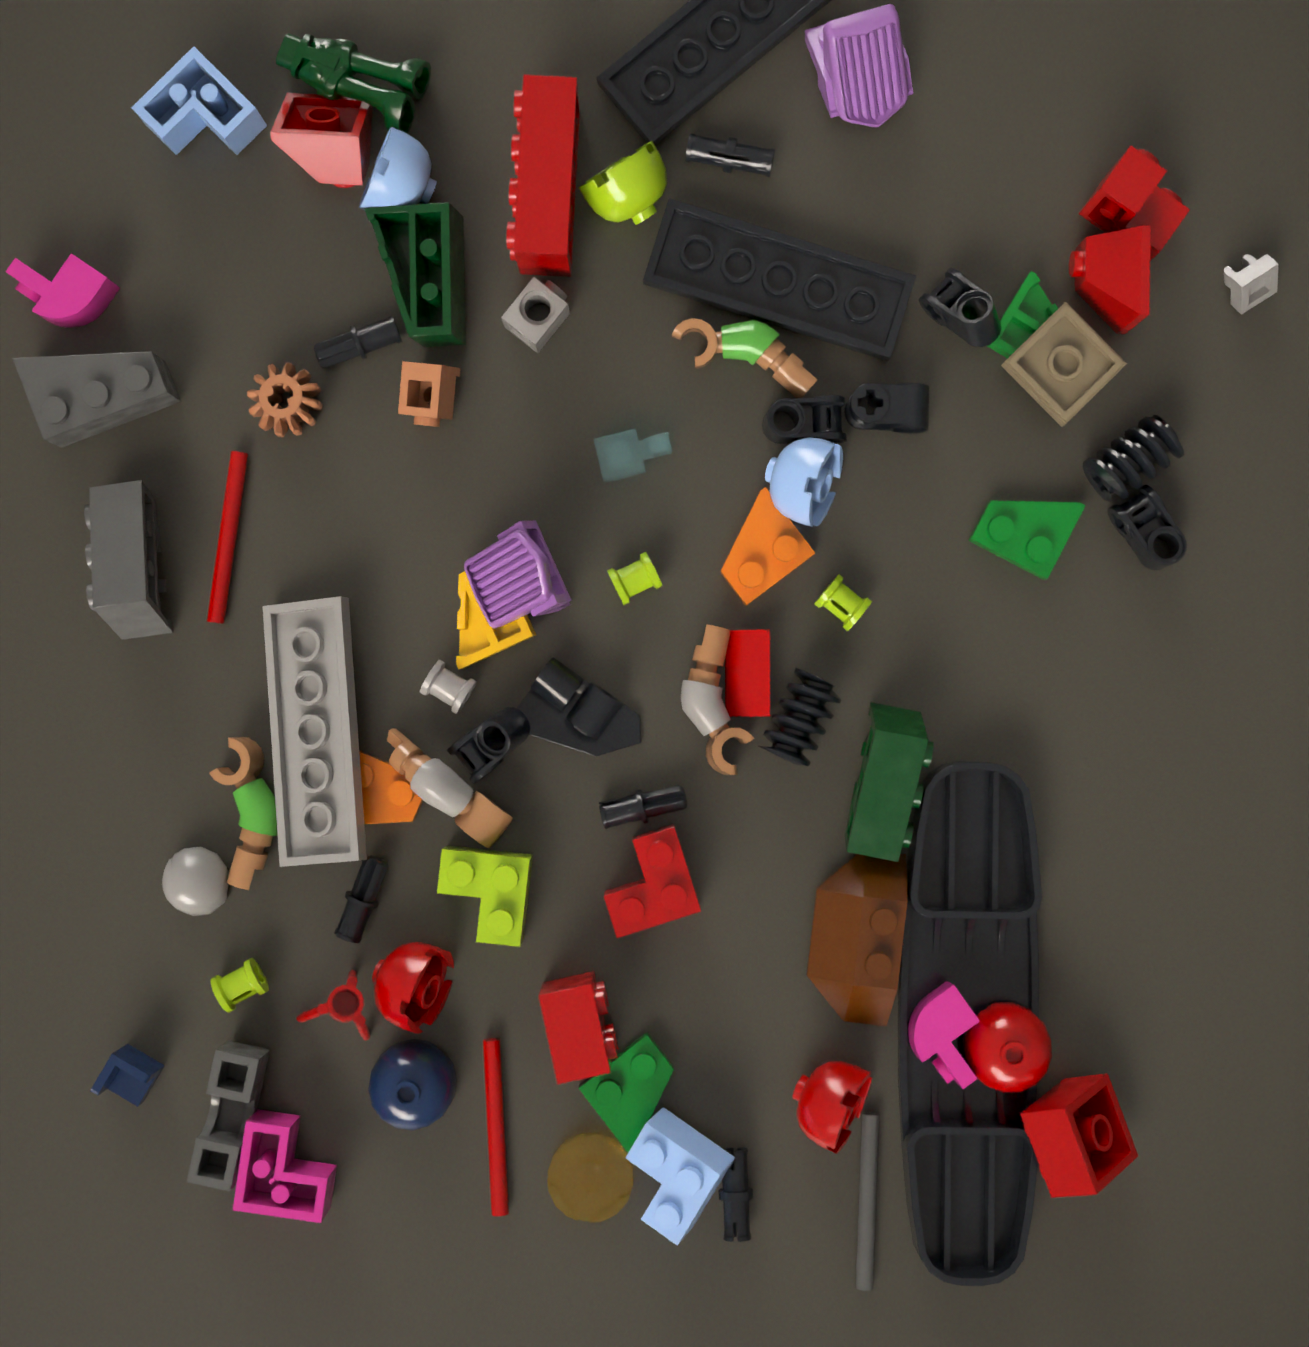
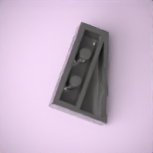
(93, 392)
(125, 560)

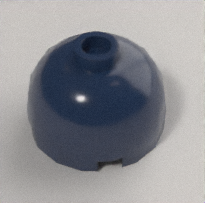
(412, 1084)

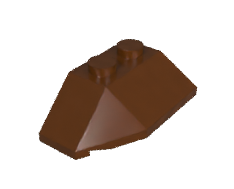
(859, 938)

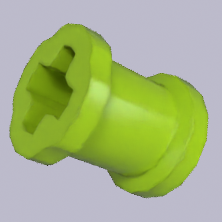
(634, 578)
(843, 602)
(239, 985)

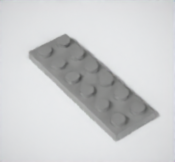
(314, 732)

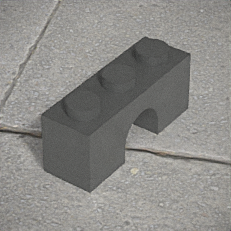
(235, 1091)

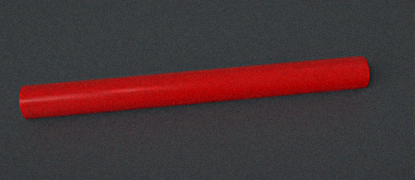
(227, 537)
(495, 1127)

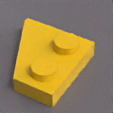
(477, 637)

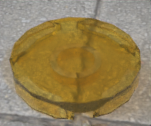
(590, 1177)

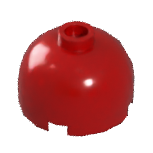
(412, 985)
(1008, 1047)
(831, 1102)

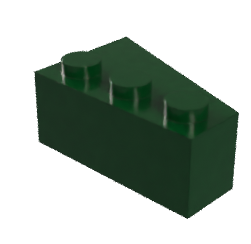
(426, 268)
(888, 783)

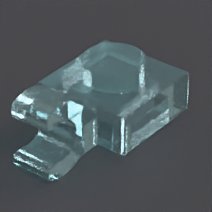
(623, 454)

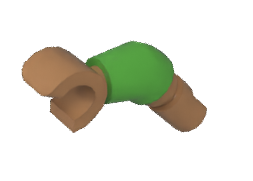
(754, 343)
(255, 807)

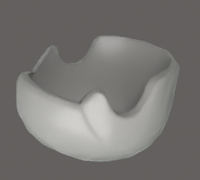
(195, 881)

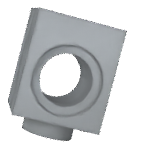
(532, 332)

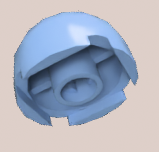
(399, 173)
(803, 479)

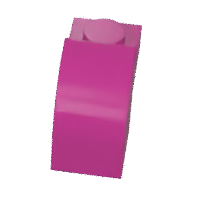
(72, 298)
(933, 1027)

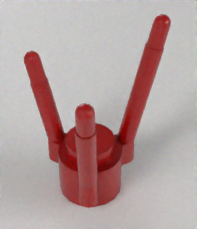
(343, 1006)

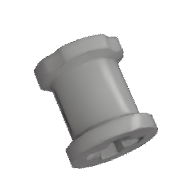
(448, 686)

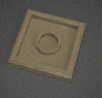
(1063, 364)

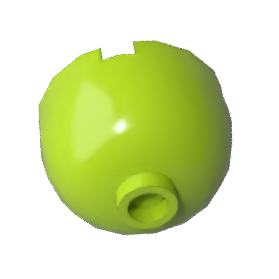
(628, 186)

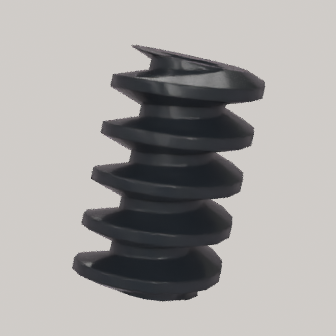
(1131, 456)
(801, 718)

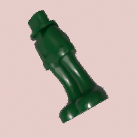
(330, 68)

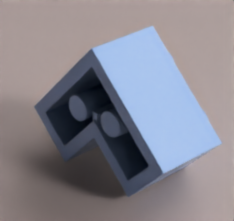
(196, 97)
(685, 1166)

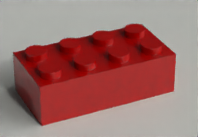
(547, 175)

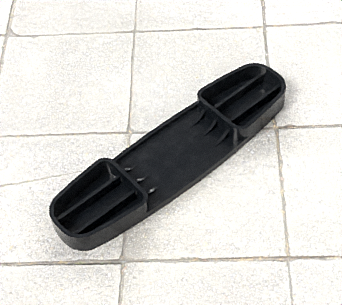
(976, 927)

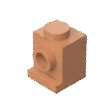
(427, 392)

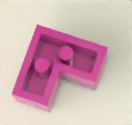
(274, 1181)

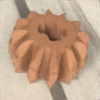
(270, 396)

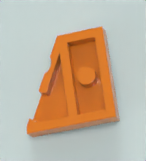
(764, 550)
(386, 793)

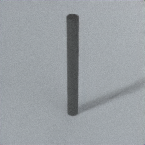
(867, 1201)

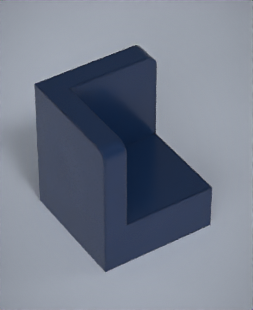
(128, 1075)

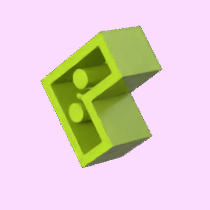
(499, 881)

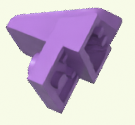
(861, 65)
(516, 576)

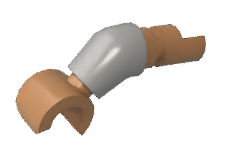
(703, 700)
(447, 791)

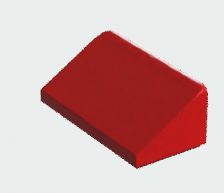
(748, 673)

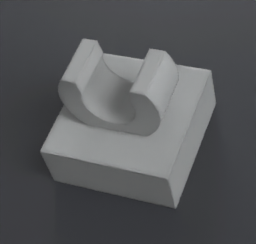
(1253, 283)

